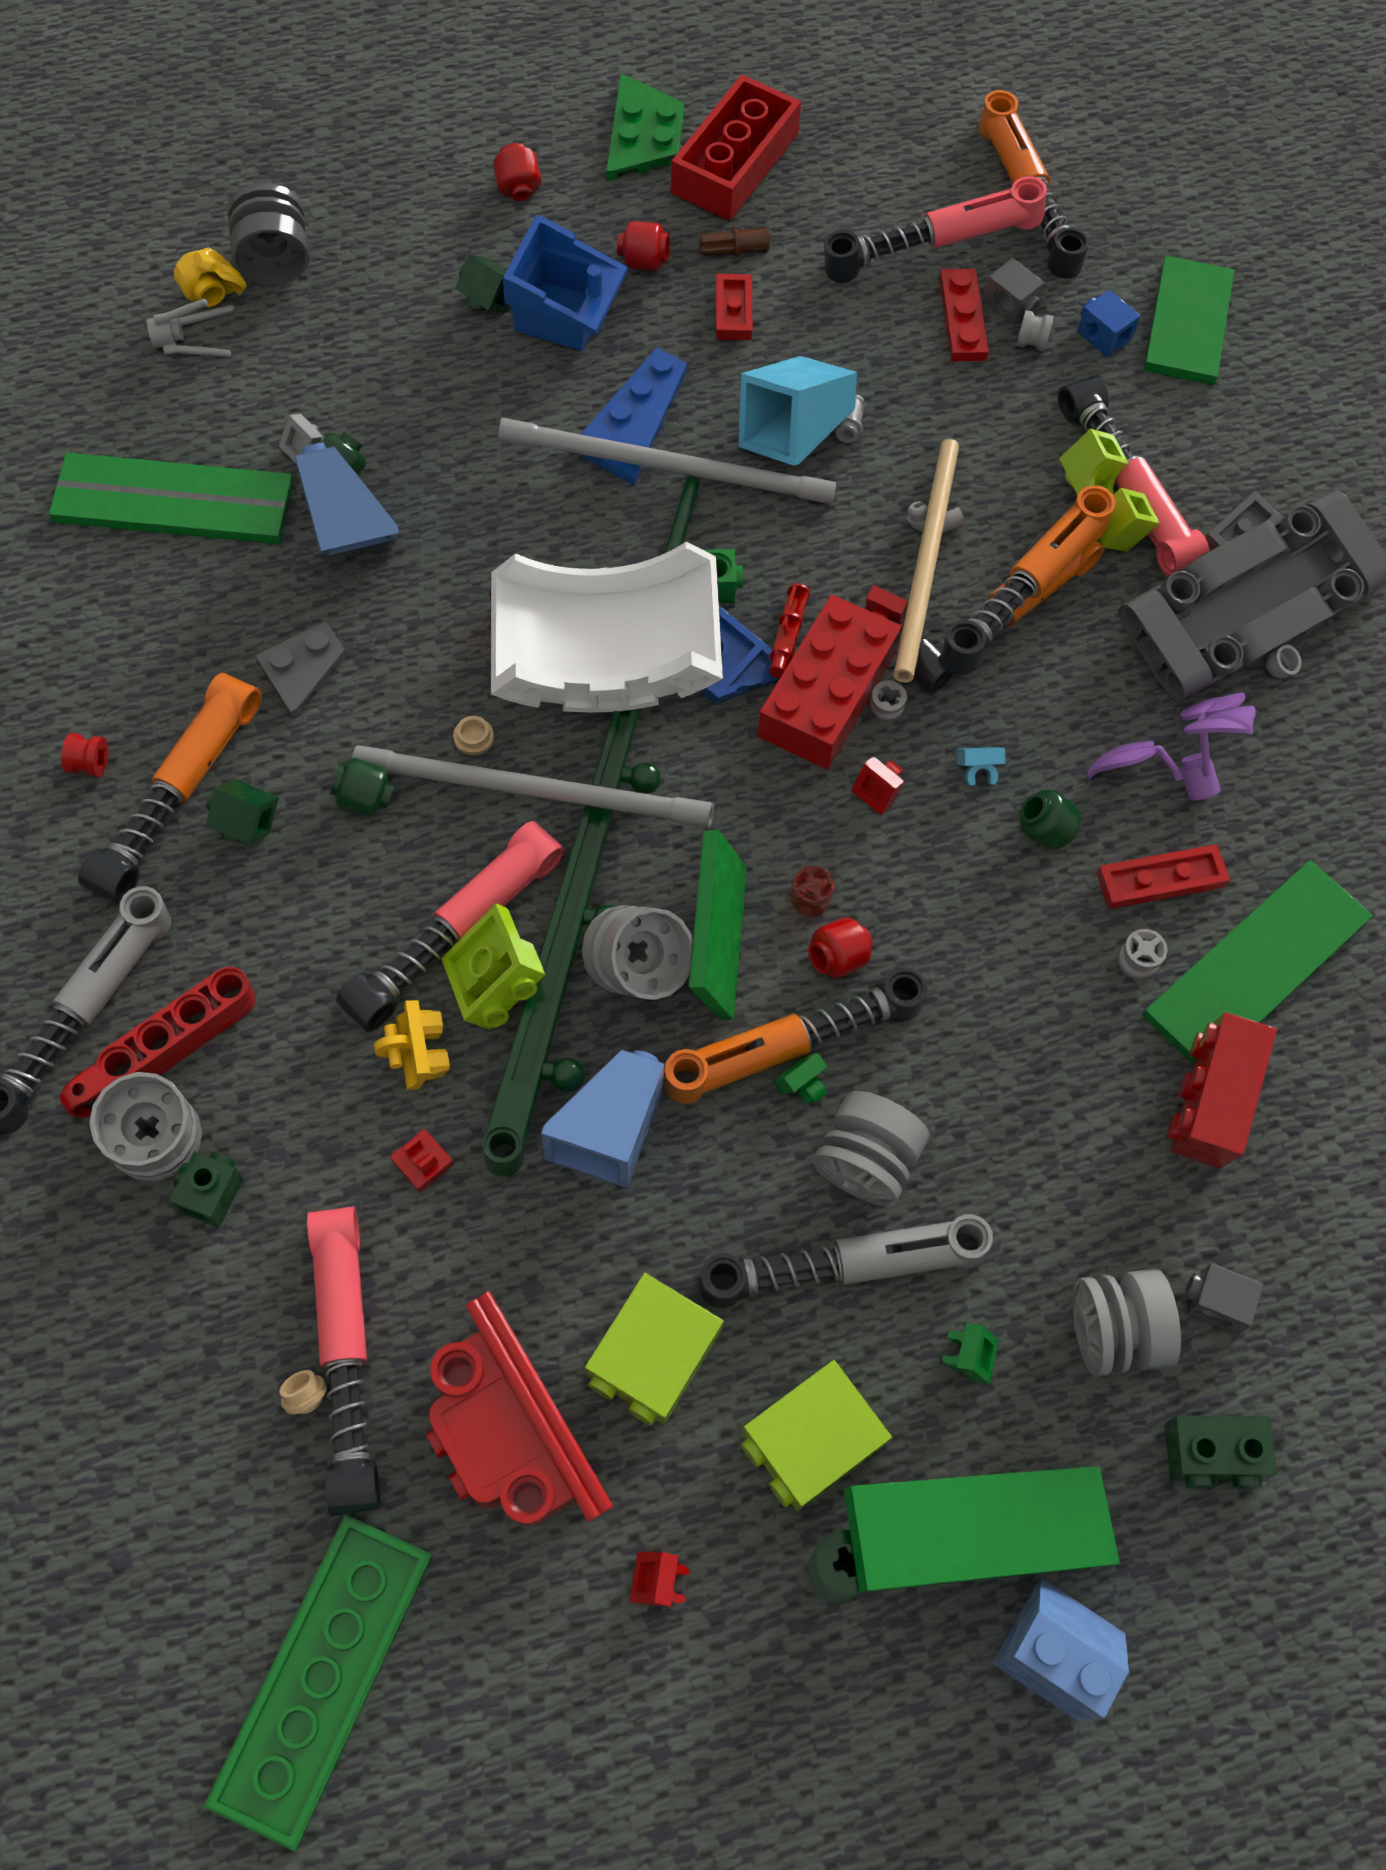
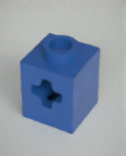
(1108, 322)

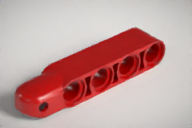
(167, 1023)

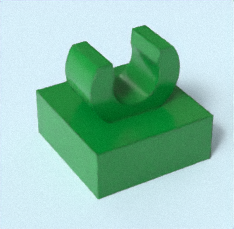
(803, 1079)
(976, 1352)

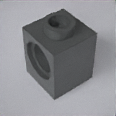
(1013, 291)
(1223, 1298)

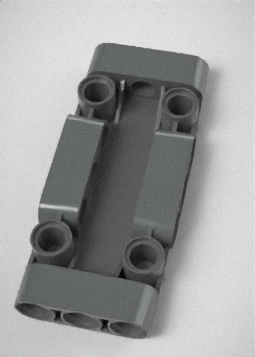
(1255, 594)

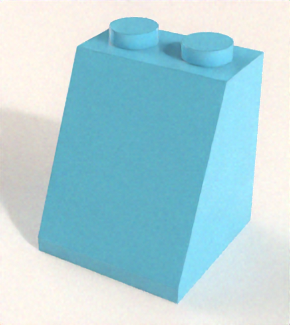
(793, 407)

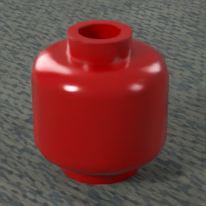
(517, 171)
(644, 246)
(840, 948)

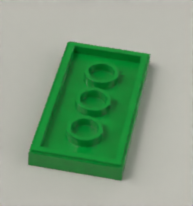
(1189, 320)
(718, 925)

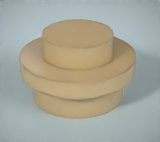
(473, 735)
(302, 1392)

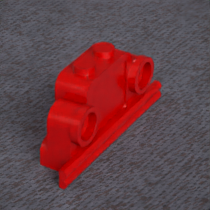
(506, 1428)

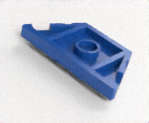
(743, 661)

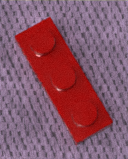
(963, 315)
(1162, 876)

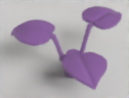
(1198, 771)

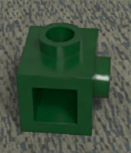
(482, 284)
(241, 811)
(206, 1188)

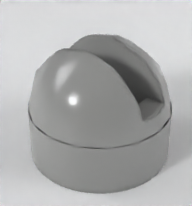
(1283, 662)

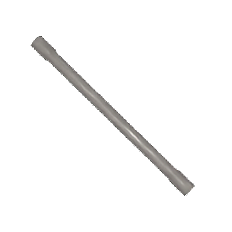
(533, 435)
(676, 809)

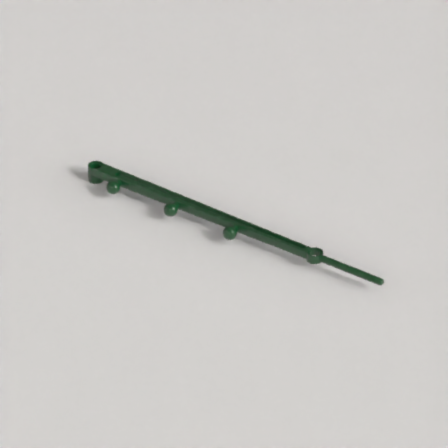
(540, 1014)

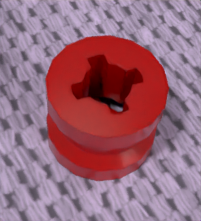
(84, 754)

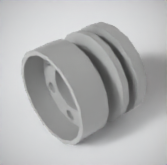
(657, 950)
(130, 1108)
(871, 1148)
(1126, 1322)

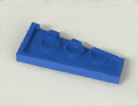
(638, 410)

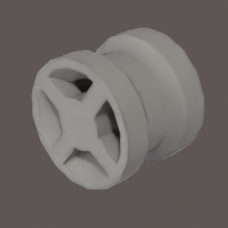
(1035, 331)
(1143, 944)

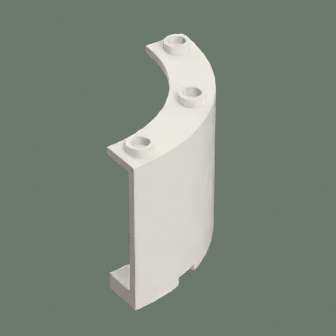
(605, 632)

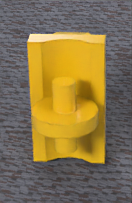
(406, 1045)

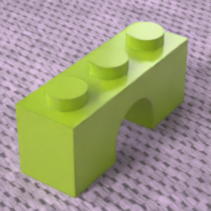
(1098, 461)

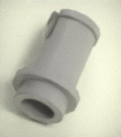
(851, 426)

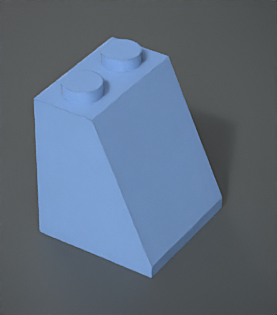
(340, 504)
(607, 1119)
(1065, 1653)

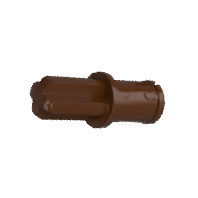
(735, 241)

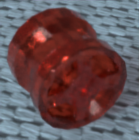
(814, 881)

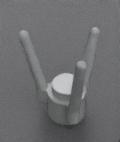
(166, 329)

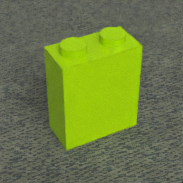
(652, 1350)
(814, 1436)

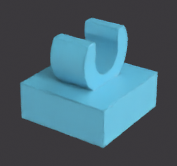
(979, 759)

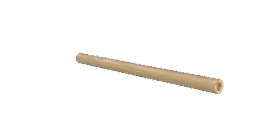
(926, 562)

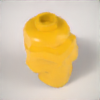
(207, 275)

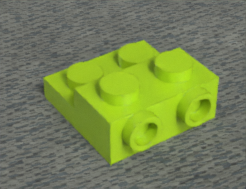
(492, 969)

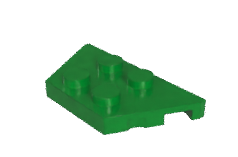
(644, 129)

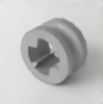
(892, 691)

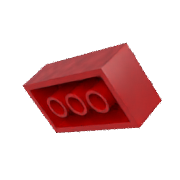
(735, 147)
(829, 681)

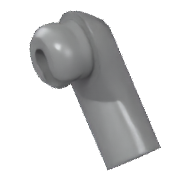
(917, 515)

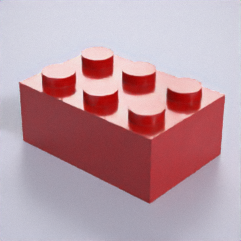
(1221, 1090)

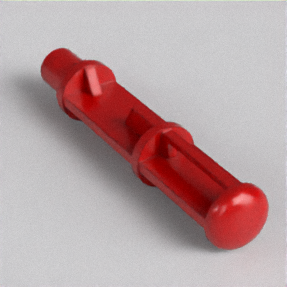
(789, 628)

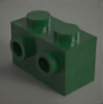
(1220, 1450)

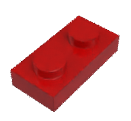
(734, 307)

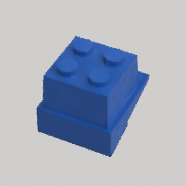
(560, 285)

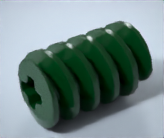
(829, 1584)

